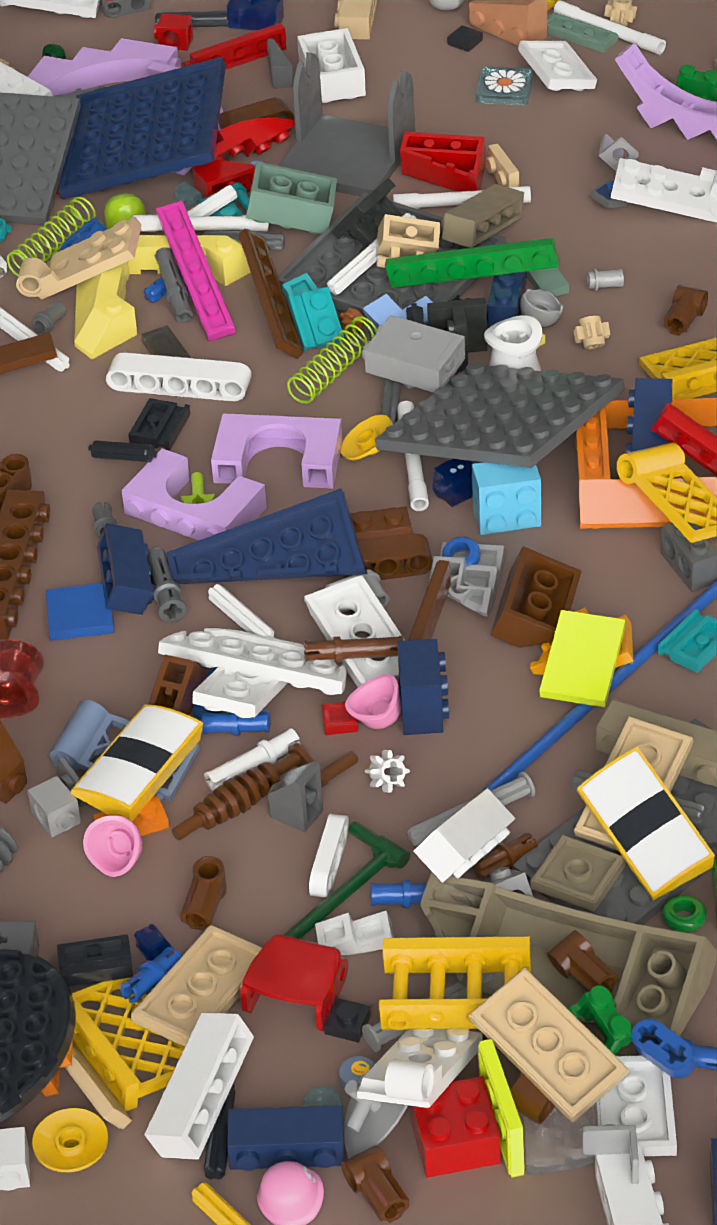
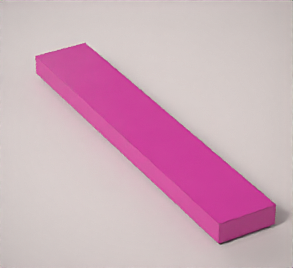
(195, 271)

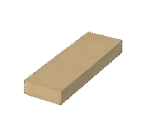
(97, 1091)

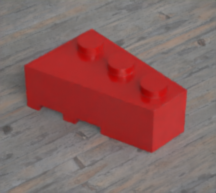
(444, 159)

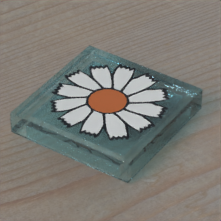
(504, 85)

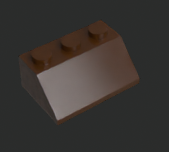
(381, 523)
(534, 599)

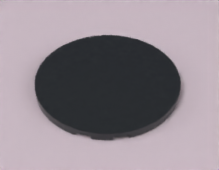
(34, 1027)

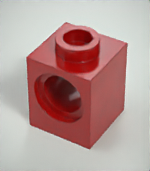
(182, 29)

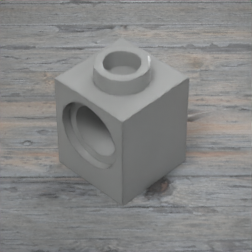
(54, 806)

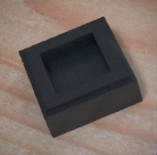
(465, 38)

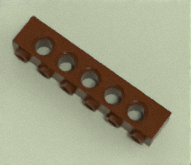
(20, 532)

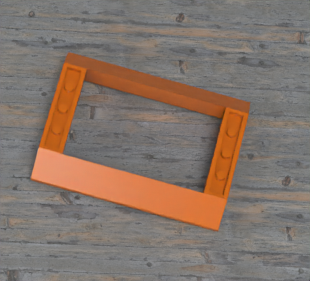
(611, 501)

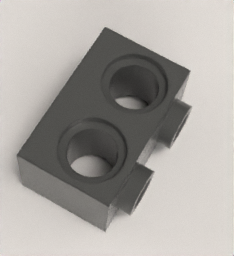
(691, 561)

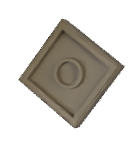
(578, 873)

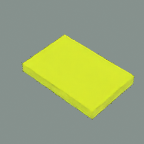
(582, 658)
(503, 1107)

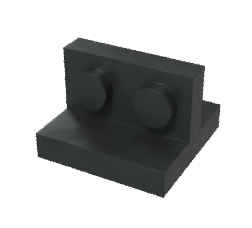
(368, 214)
(463, 318)

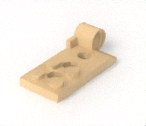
(80, 261)

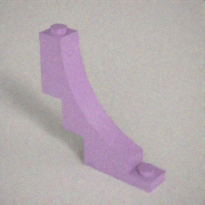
(100, 67)

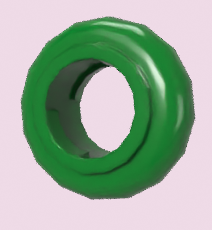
(686, 904)

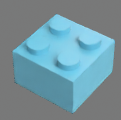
(505, 497)

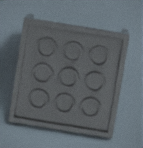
(342, 148)

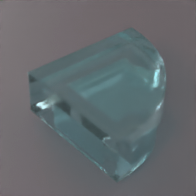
(187, 194)

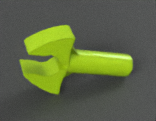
(197, 491)

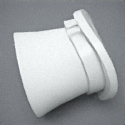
(515, 342)

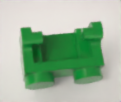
(697, 82)
(600, 1007)

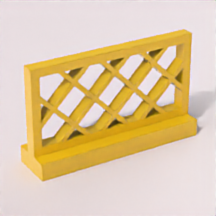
(696, 376)
(103, 1056)

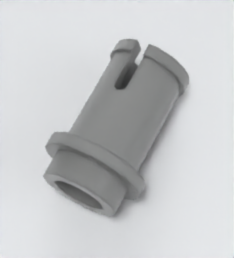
(605, 279)
(373, 580)

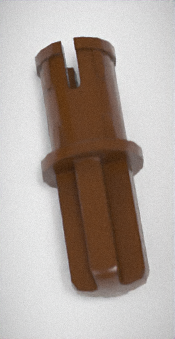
(504, 855)

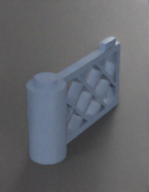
(84, 739)

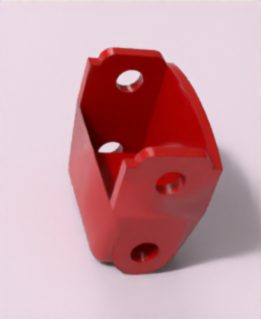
(297, 974)

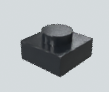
(347, 1019)

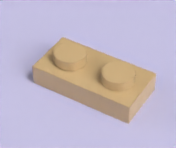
(501, 167)

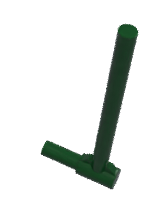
(384, 854)

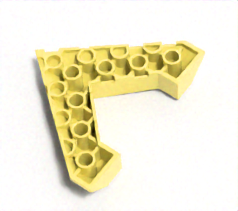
(107, 320)

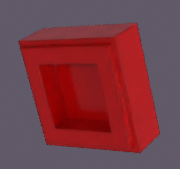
(337, 719)

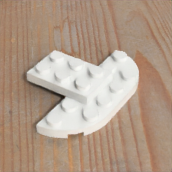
(249, 668)

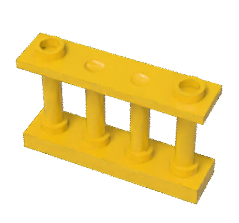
(439, 957)

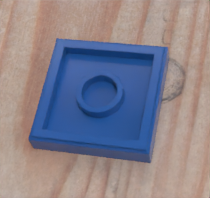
(78, 612)

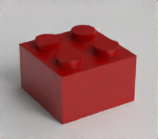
(457, 1129)

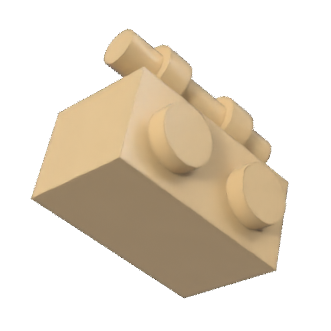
(405, 237)

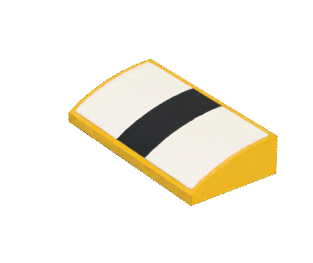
(139, 761)
(646, 824)

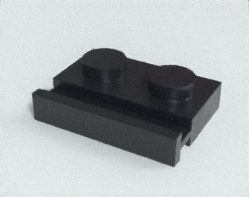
(159, 423)
(95, 960)

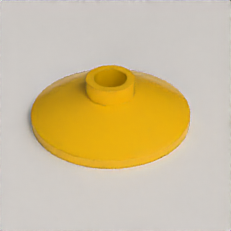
(361, 439)
(68, 1129)

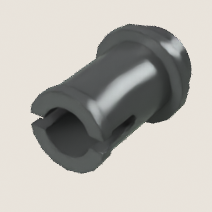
(45, 320)
(102, 517)

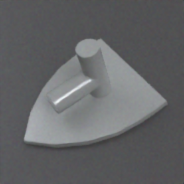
(368, 1120)

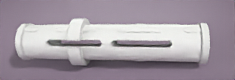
(265, 751)

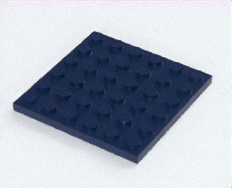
(144, 128)

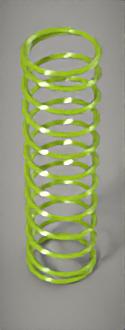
(75, 212)
(313, 395)

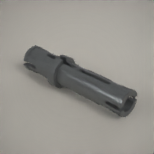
(176, 293)

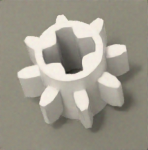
(396, 775)

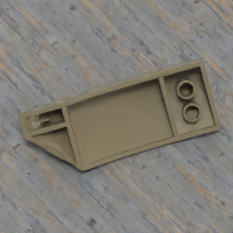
(657, 969)

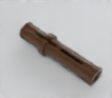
(351, 648)

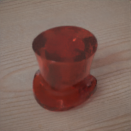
(19, 670)

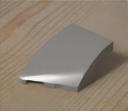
(475, 584)

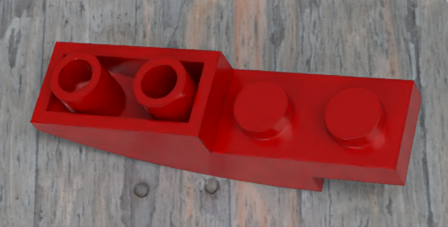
(251, 136)

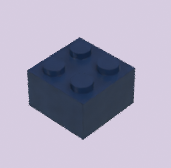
(422, 686)

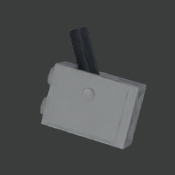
(414, 352)

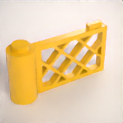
(660, 466)

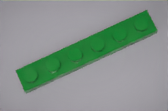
(472, 262)

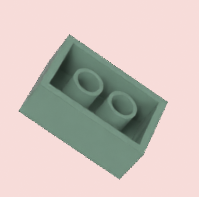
(291, 198)

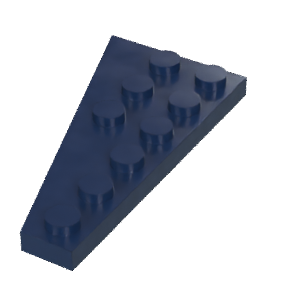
(292, 543)

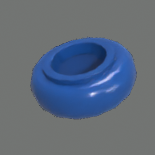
(463, 543)

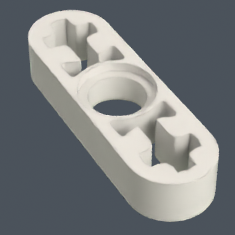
(328, 855)

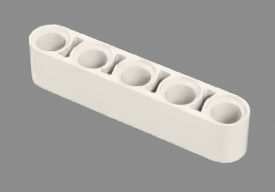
(179, 376)

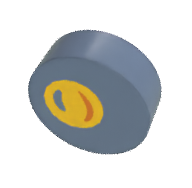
(353, 1069)

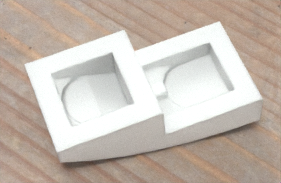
(355, 936)

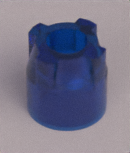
(151, 942)

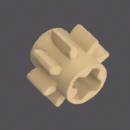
(620, 11)
(592, 332)

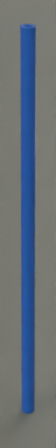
(581, 710)

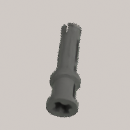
(166, 591)

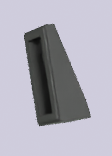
(279, 66)

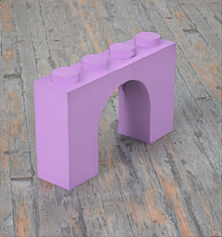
(246, 435)
(152, 493)

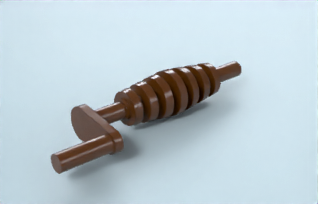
(248, 788)

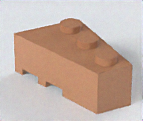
(510, 19)

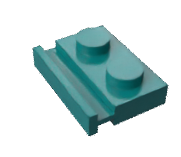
(315, 318)
(692, 642)

